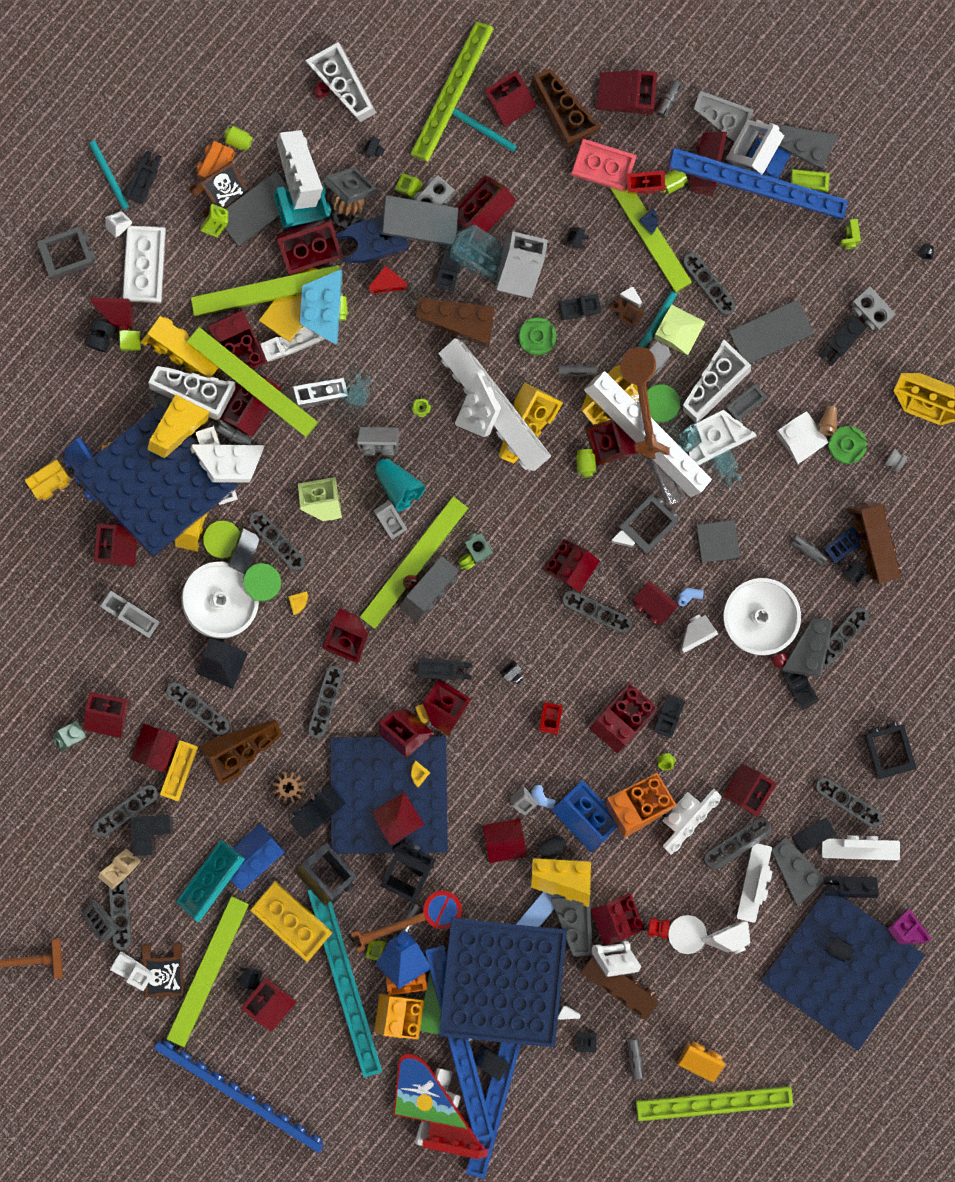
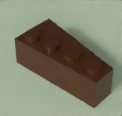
(563, 109)
(457, 318)
(876, 541)
(622, 988)

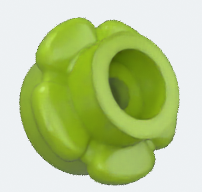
(421, 402)
(466, 562)
(666, 761)

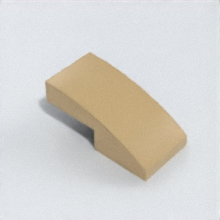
(119, 869)

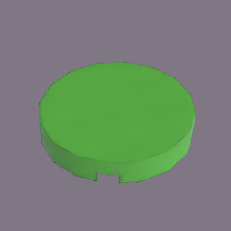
(537, 336)
(663, 403)
(847, 445)
(261, 582)

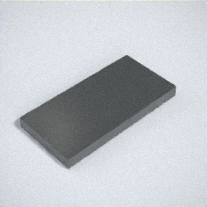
(254, 210)
(419, 220)
(771, 332)

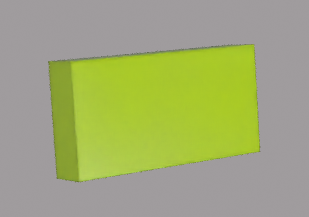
(813, 180)

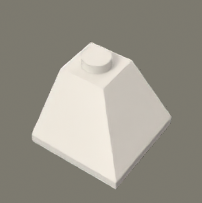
(801, 437)
(697, 632)
(730, 938)

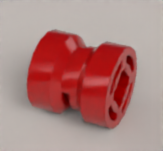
(663, 928)

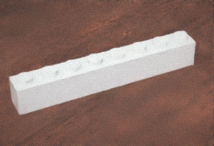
(629, 418)
(509, 422)

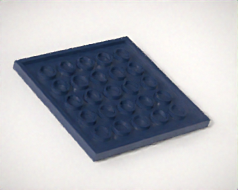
(150, 493)
(373, 773)
(502, 982)
(837, 994)

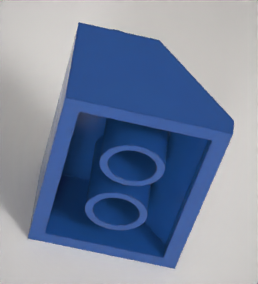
(76, 456)
(585, 816)
(259, 852)

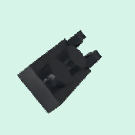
(143, 179)
(844, 338)
(441, 669)
(852, 887)

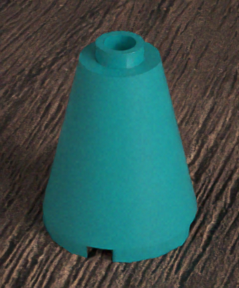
(398, 484)

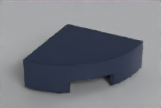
(649, 221)

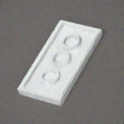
(144, 264)

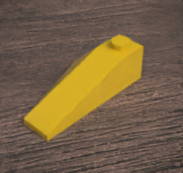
(536, 410)

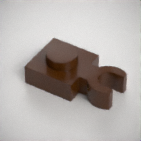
(629, 313)

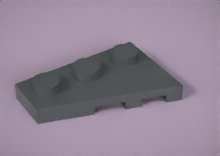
(811, 650)
(797, 870)
(577, 922)

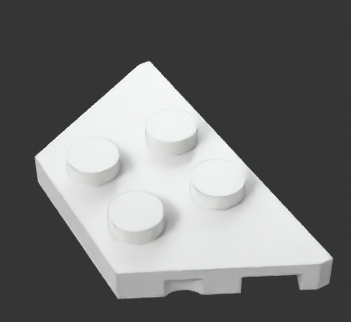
(479, 408)
(719, 435)
(228, 462)

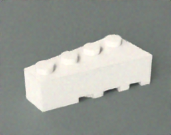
(338, 74)
(299, 169)
(718, 379)
(203, 391)

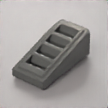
(112, 927)

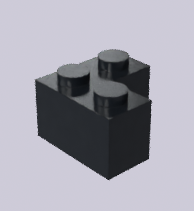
(316, 811)
(144, 832)

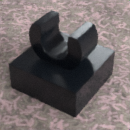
(372, 148)
(575, 237)
(855, 574)
(511, 672)
(250, 978)
(586, 1042)

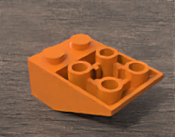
(639, 804)

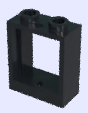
(892, 727)
(406, 855)
(315, 884)

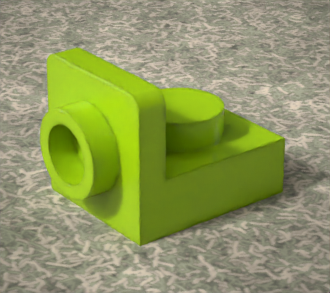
(216, 221)
(852, 231)

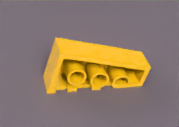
(173, 342)

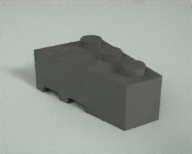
(429, 589)

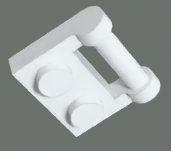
(616, 964)

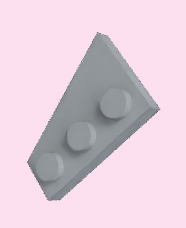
(723, 114)

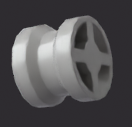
(896, 460)

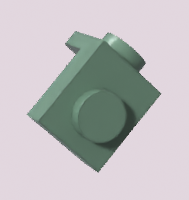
(68, 736)

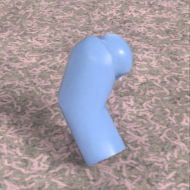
(687, 594)
(539, 796)

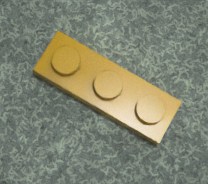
(179, 770)

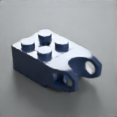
(370, 244)

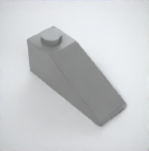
(317, 393)

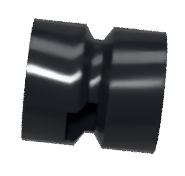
(98, 342)

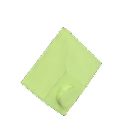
(679, 330)
(320, 499)

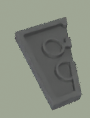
(808, 144)

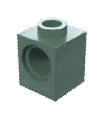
(482, 555)

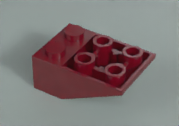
(627, 91)
(238, 337)
(623, 718)

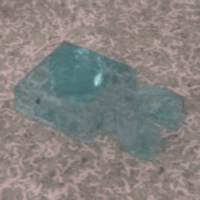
(358, 393)
(689, 438)
(726, 465)

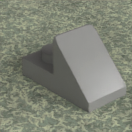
(390, 519)

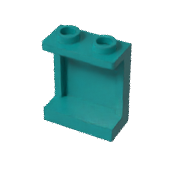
(298, 217)

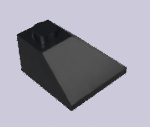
(222, 663)

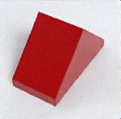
(646, 182)
(387, 282)
(550, 718)

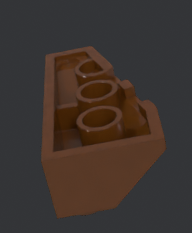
(233, 751)

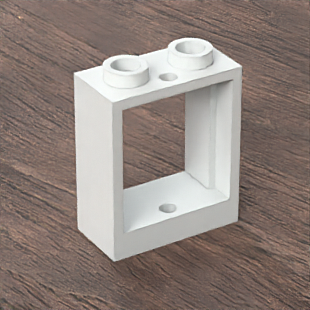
(765, 151)

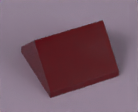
(505, 840)

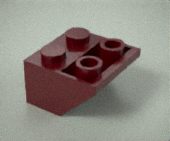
(509, 98)
(114, 546)
(571, 565)
(105, 714)
(404, 731)
(749, 790)
(617, 919)
(268, 1004)

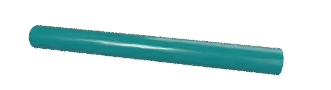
(483, 129)
(108, 174)
(657, 320)

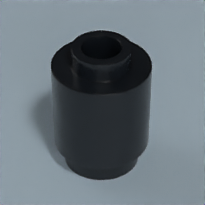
(552, 847)
(839, 949)

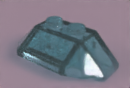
(477, 252)

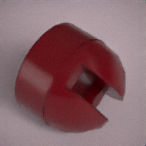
(320, 90)
(411, 578)
(779, 660)

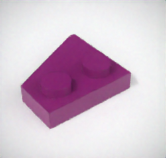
(908, 929)

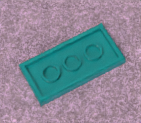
(210, 880)

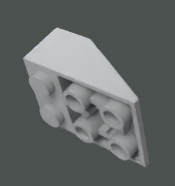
(520, 264)
(378, 440)

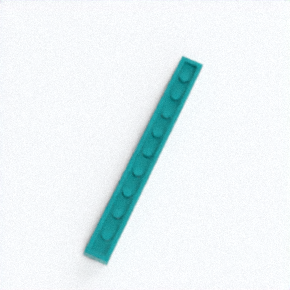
(347, 989)

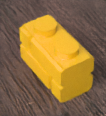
(48, 480)

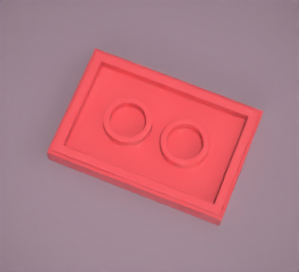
(603, 165)

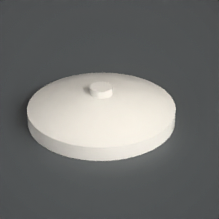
(217, 601)
(762, 616)

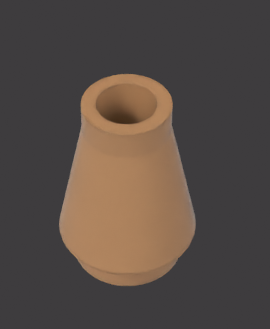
(828, 423)

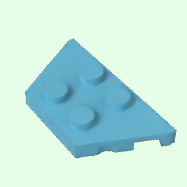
(322, 306)

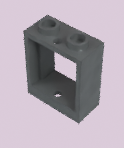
(72, 268)
(639, 542)

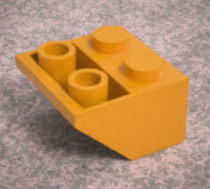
(399, 1016)
(701, 1062)

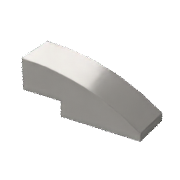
(129, 613)

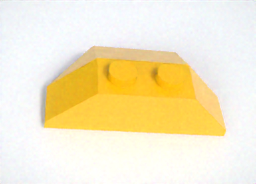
(926, 397)
(594, 411)

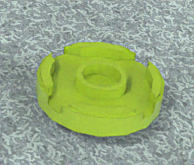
(221, 539)

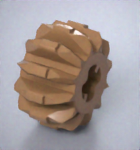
(347, 209)
(292, 793)

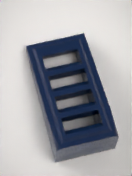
(832, 556)

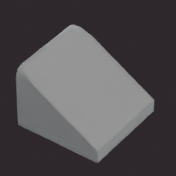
(523, 801)

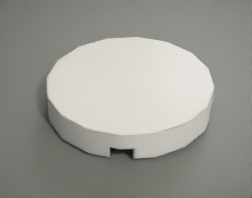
(686, 934)

